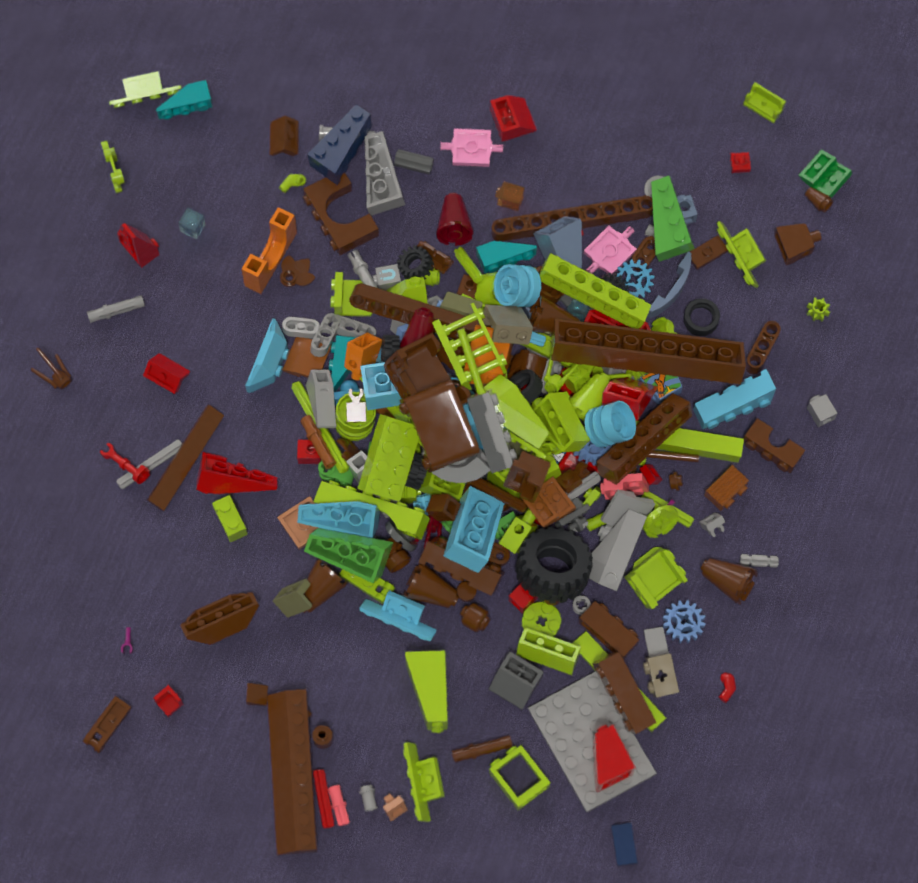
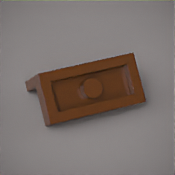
(284, 136)

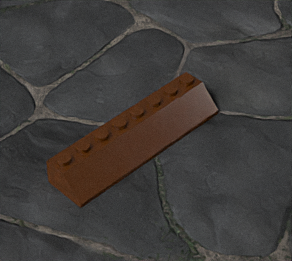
(292, 772)

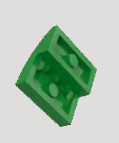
(825, 173)

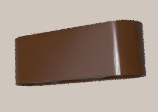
(767, 340)

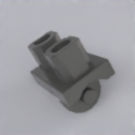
(573, 517)

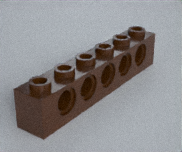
(648, 436)

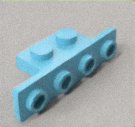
(400, 613)

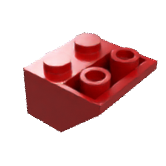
(511, 117)

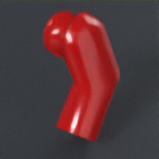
(730, 686)

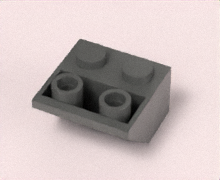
(516, 680)

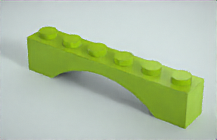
(409, 521)

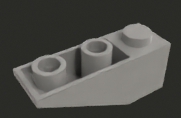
(322, 398)

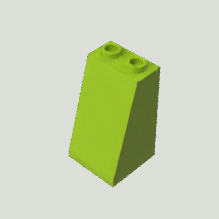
(428, 679)

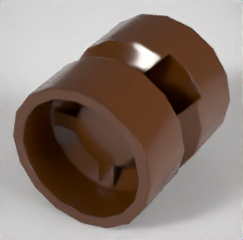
(397, 558)

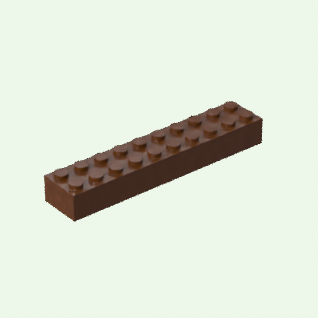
(648, 351)

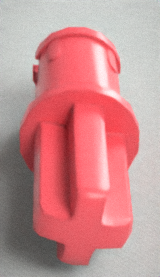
(338, 805)

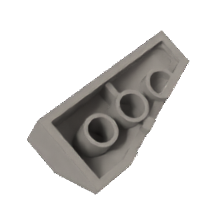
(616, 549)

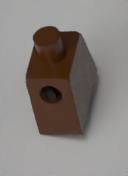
(796, 241)

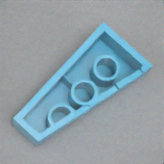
(735, 401)

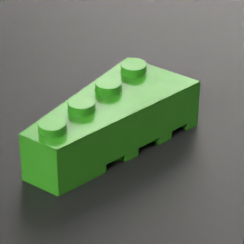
(669, 222)
(350, 552)

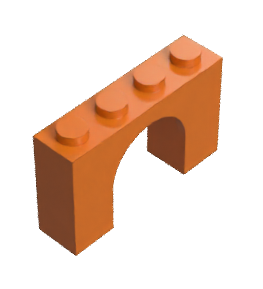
(260, 269)

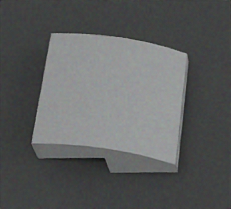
(622, 503)

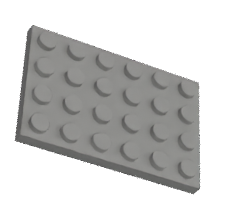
(569, 727)

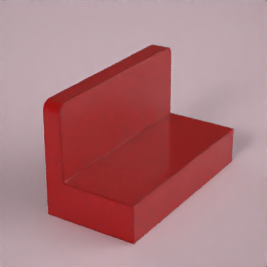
(165, 372)

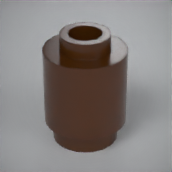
(322, 743)

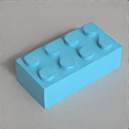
(378, 387)
(474, 529)

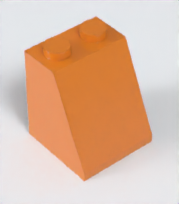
(502, 348)

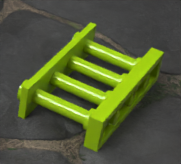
(451, 346)

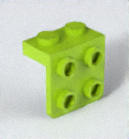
(343, 291)

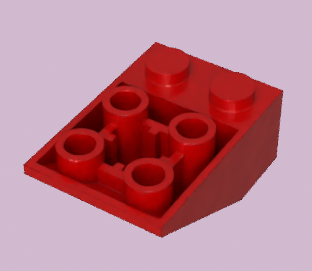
(632, 392)

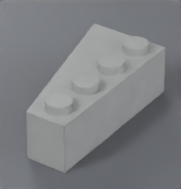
(382, 182)

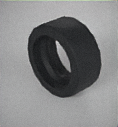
(706, 304)
(534, 387)

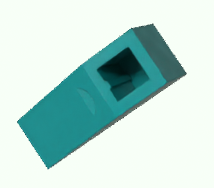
(187, 100)
(497, 254)
(336, 365)

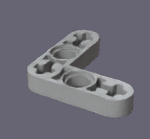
(338, 327)

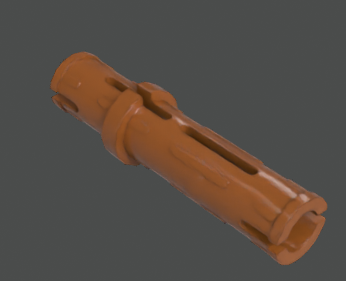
(319, 444)

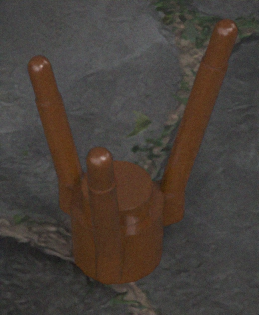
(60, 378)

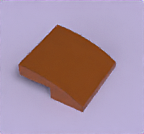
(301, 360)
(550, 503)

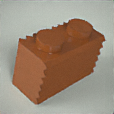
(726, 488)

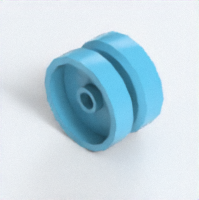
(517, 285)

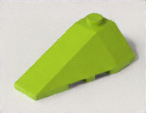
(518, 412)

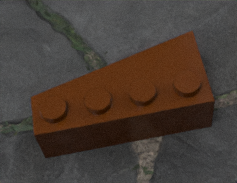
(486, 580)
(624, 692)

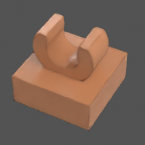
(394, 807)

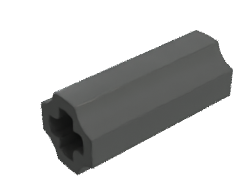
(413, 161)

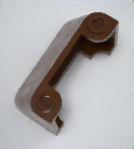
(419, 368)
(440, 425)

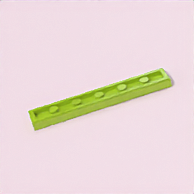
(592, 652)

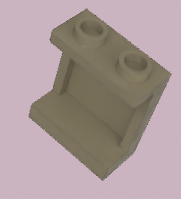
(508, 323)

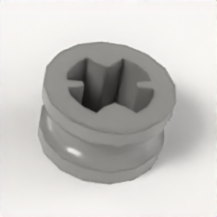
(577, 600)

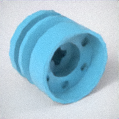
(610, 424)

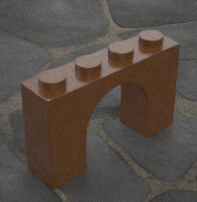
(342, 236)

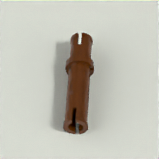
(474, 751)

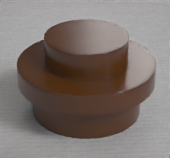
(676, 481)

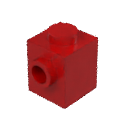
(306, 453)

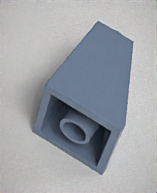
(562, 239)

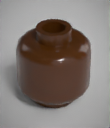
(475, 617)

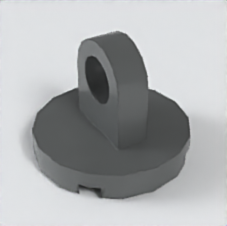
(408, 541)

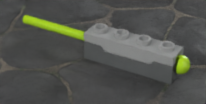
(488, 418)

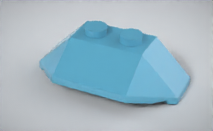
(269, 359)

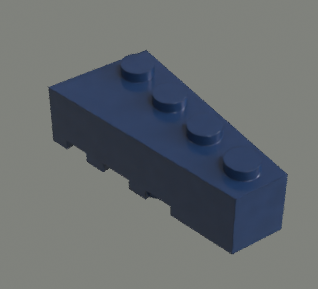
(340, 144)

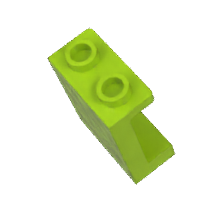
(656, 577)

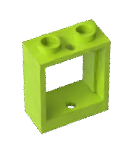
(530, 794)

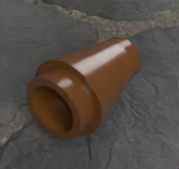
(819, 199)

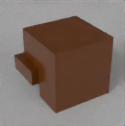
(527, 476)

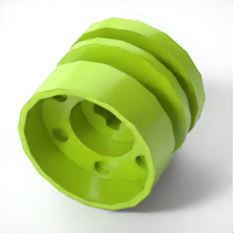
(353, 430)

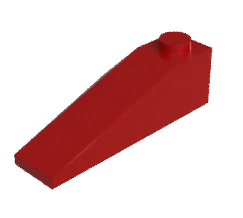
(138, 244)
(222, 477)

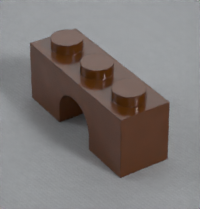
(785, 457)

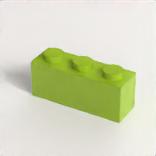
(548, 651)

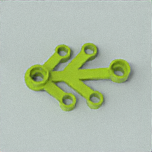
(110, 156)

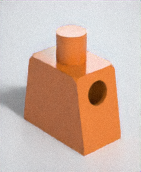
(361, 352)

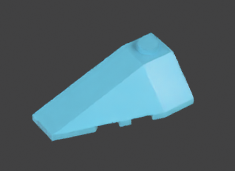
(344, 517)

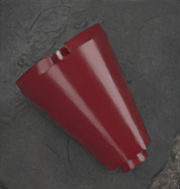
(454, 221)
(419, 326)

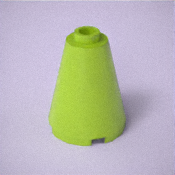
(589, 395)

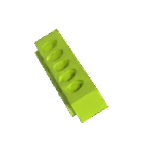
(594, 292)

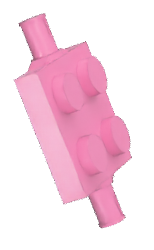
(471, 147)
(610, 250)

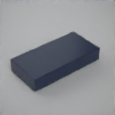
(624, 844)

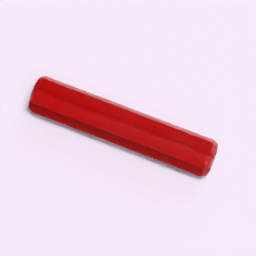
(323, 799)

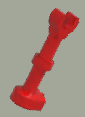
(139, 474)

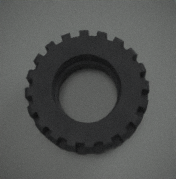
(552, 585)

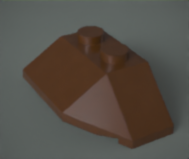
(220, 618)

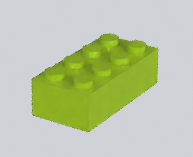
(389, 458)

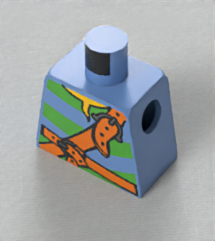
(666, 385)

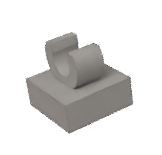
(711, 522)

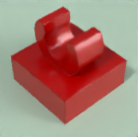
(740, 162)
(651, 475)

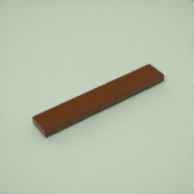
(185, 457)

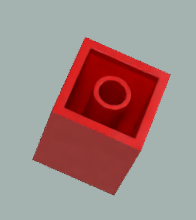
(611, 758)

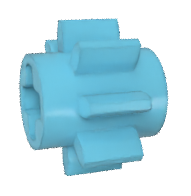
(422, 502)

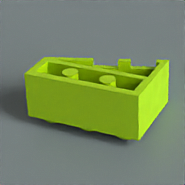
(562, 422)

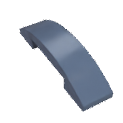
(661, 304)

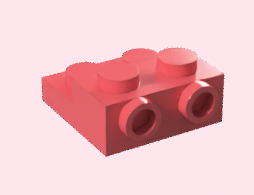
(632, 482)

